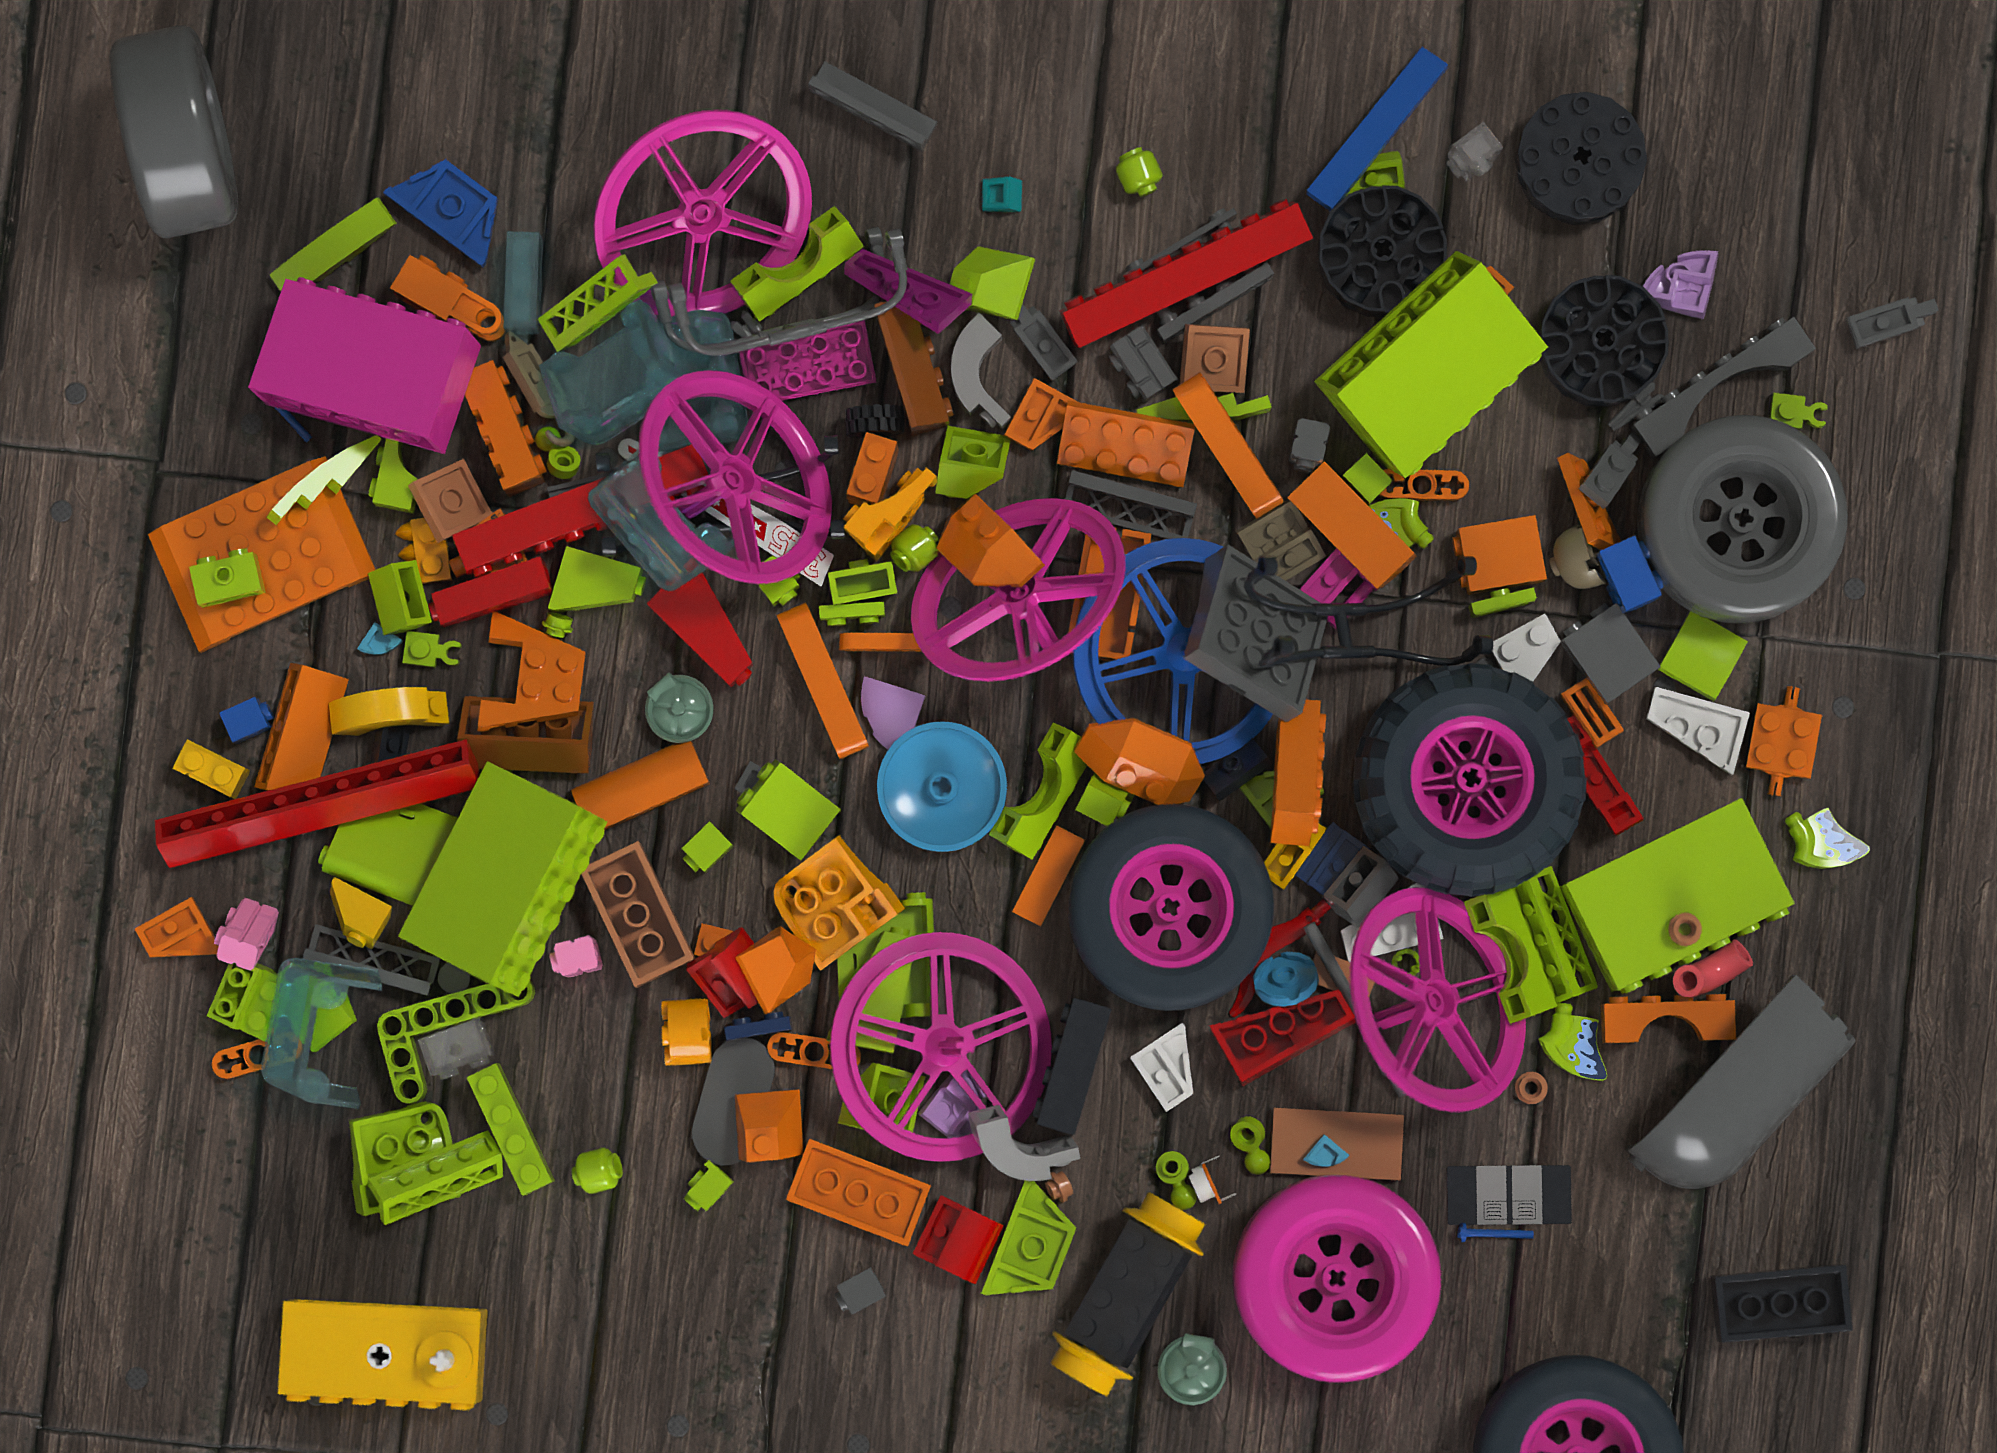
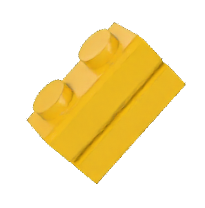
(211, 769)

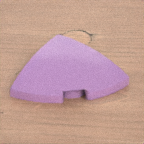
(1684, 284)
(889, 709)
(950, 1106)

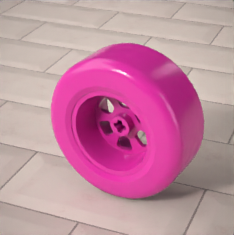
(1403, 1265)

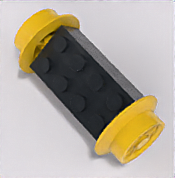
(1127, 1294)

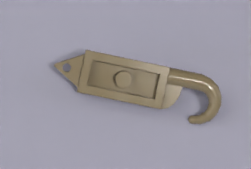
(524, 365)

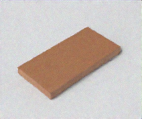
(1369, 1139)

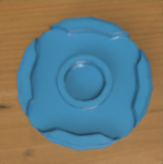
(1286, 979)

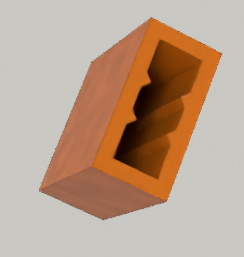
(872, 470)
(1505, 554)

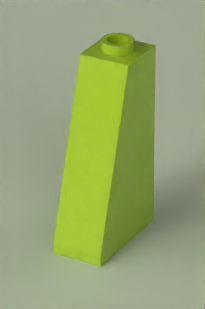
(886, 999)

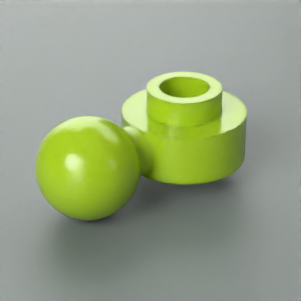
(558, 455)
(1257, 1160)
(1183, 1195)

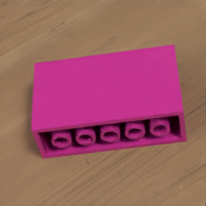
(365, 364)

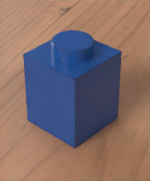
(247, 720)

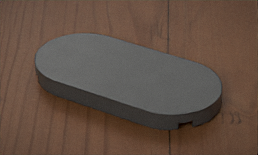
(735, 1068)

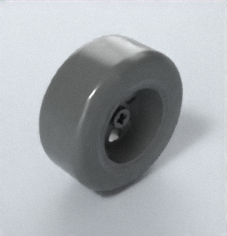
(173, 131)
(1807, 500)

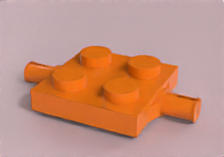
(1783, 741)

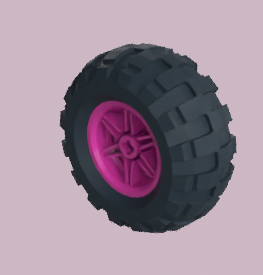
(1443, 844)

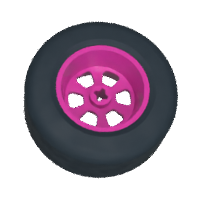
(1206, 850)
(1570, 1391)

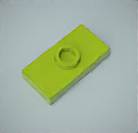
(1501, 601)

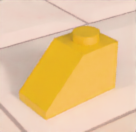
(1287, 859)
(359, 914)

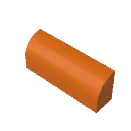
(1352, 526)
(300, 728)
(643, 784)

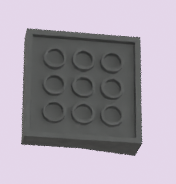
(1236, 631)

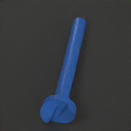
(295, 424)
(1463, 1232)

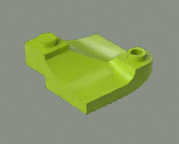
(390, 1141)

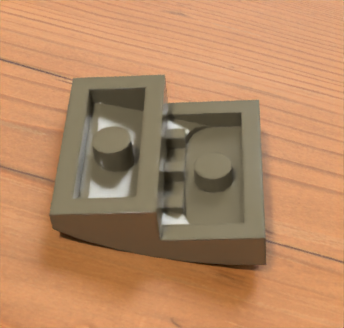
(1284, 536)

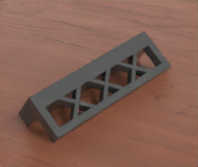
(872, 106)
(1136, 496)
(387, 977)

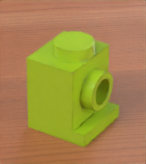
(707, 1187)

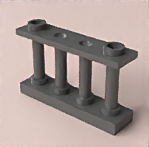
(1226, 291)

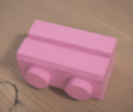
(246, 933)
(576, 957)

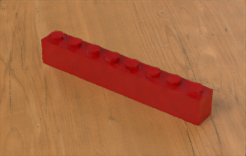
(1185, 274)
(557, 519)

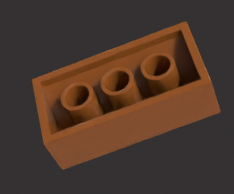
(913, 371)
(530, 745)

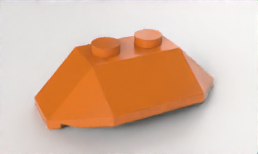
(986, 547)
(1142, 760)

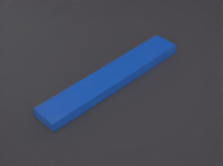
(1377, 129)

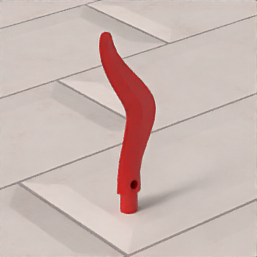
(1280, 936)

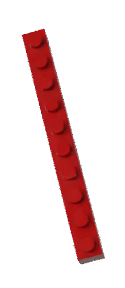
(317, 803)

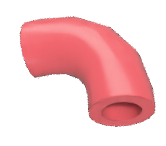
(1712, 970)

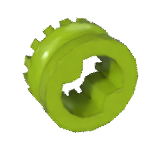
(1398, 957)

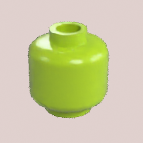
(1138, 172)
(914, 548)
(597, 1170)

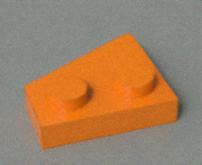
(1038, 415)
(178, 932)

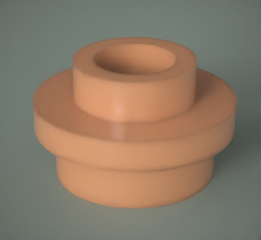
(1695, 929)
(1541, 1090)
(1059, 1187)

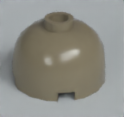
(1576, 560)

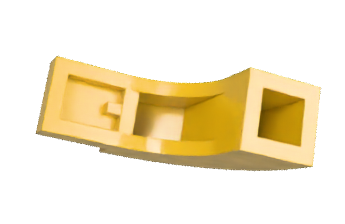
(387, 708)

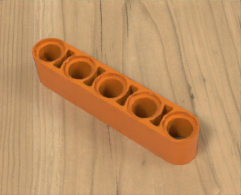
(1228, 445)
(822, 680)

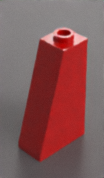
(492, 592)
(703, 625)

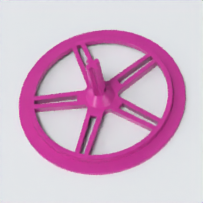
(704, 210)
(734, 476)
(1024, 600)
(1432, 1002)
(940, 1046)

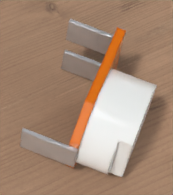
(1203, 1183)

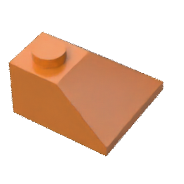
(769, 1125)

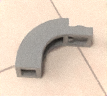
(968, 354)
(1014, 1158)

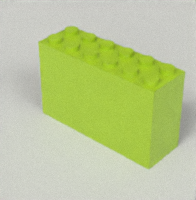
(1431, 364)
(1703, 869)
(503, 879)

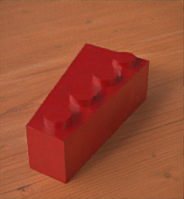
(1273, 1037)

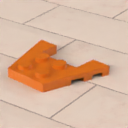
(546, 681)

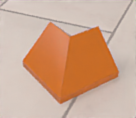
(777, 967)

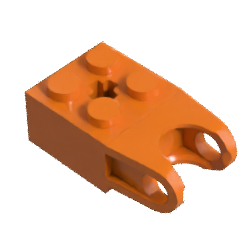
(446, 297)

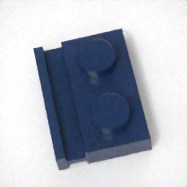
(1329, 858)
(745, 1028)

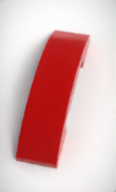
(1603, 788)

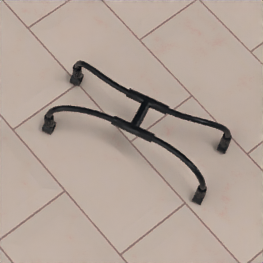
(837, 526)
(1283, 646)

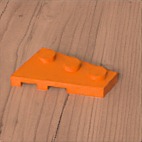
(1593, 519)

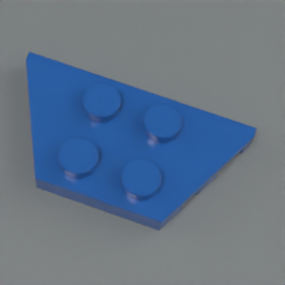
(450, 207)

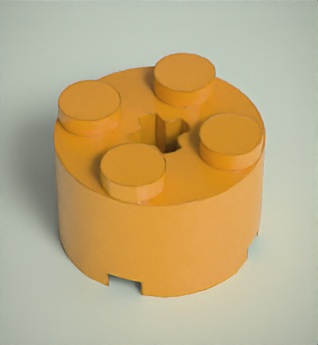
(686, 1032)

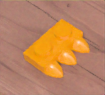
(430, 556)

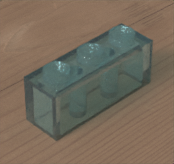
(523, 282)

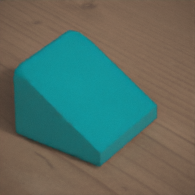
(1002, 195)

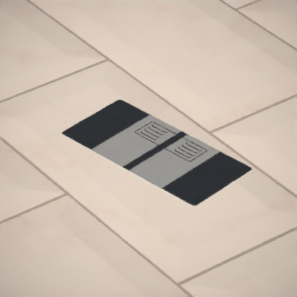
(1509, 1194)

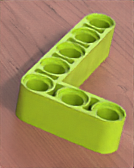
(441, 1019)

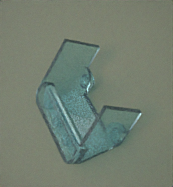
(628, 512)
(298, 993)

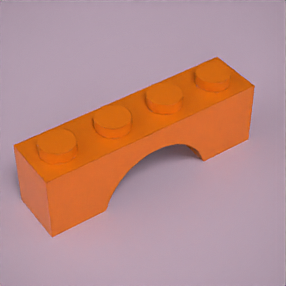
(1709, 1019)

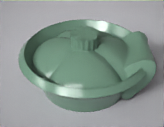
(678, 708)
(1192, 1369)

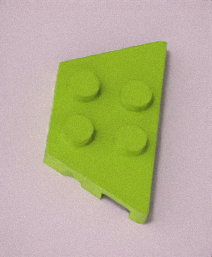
(1031, 1245)

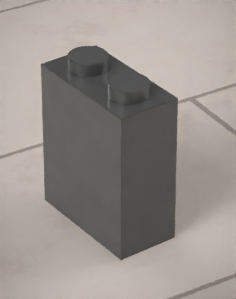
(1609, 652)

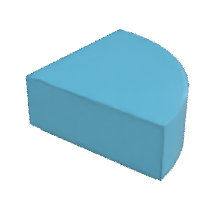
(378, 644)
(1325, 1153)

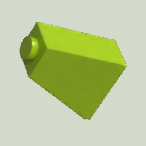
(593, 582)

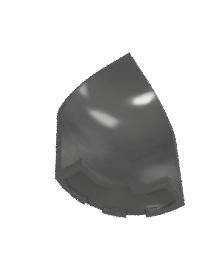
(1745, 1092)

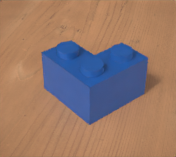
(1629, 575)

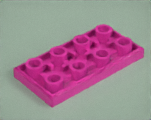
(813, 363)

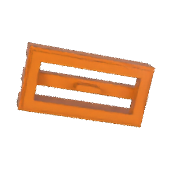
(1606, 735)

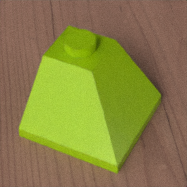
(995, 280)
(970, 462)
(884, 1088)

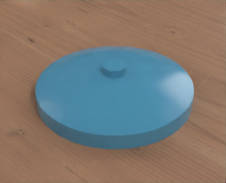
(941, 786)

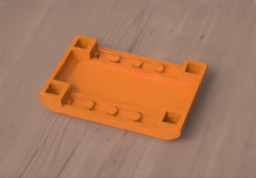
(298, 558)

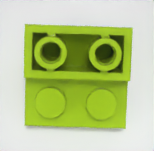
(245, 999)

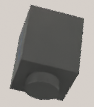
(859, 1291)

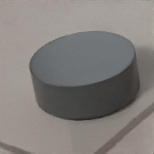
(453, 979)

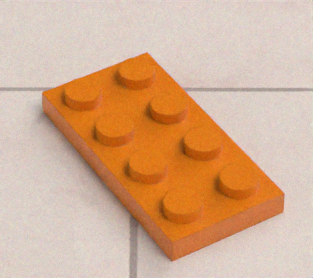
(1125, 443)
(858, 1192)

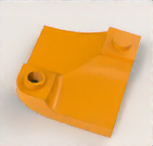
(880, 523)
(834, 901)

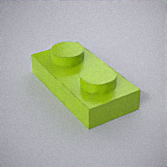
(866, 613)

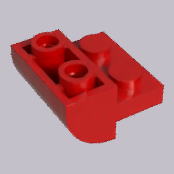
(721, 975)
(958, 1239)

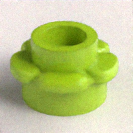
(557, 624)

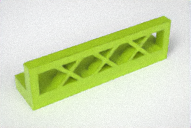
(603, 310)
(1549, 936)
(437, 1173)

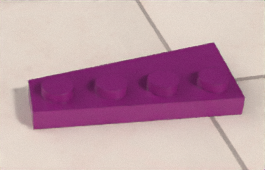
(925, 297)

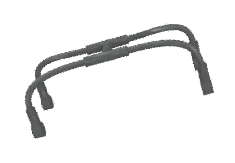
(789, 331)

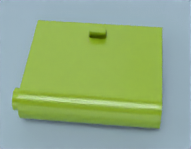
(389, 850)
(917, 919)

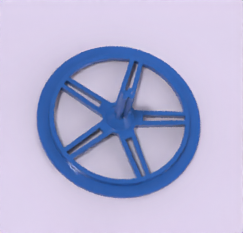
(1167, 656)

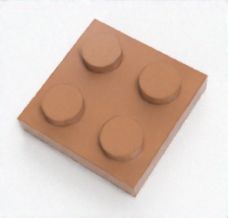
(1216, 353)
(450, 500)

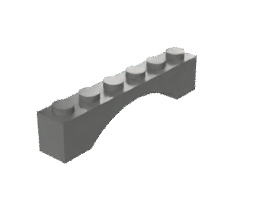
(1776, 351)

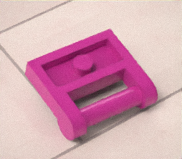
(1332, 579)

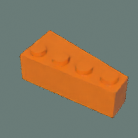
(502, 430)

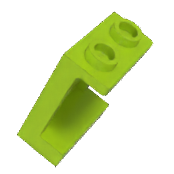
(787, 808)

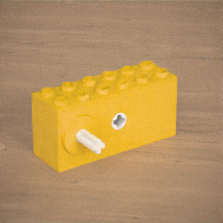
(334, 1348)

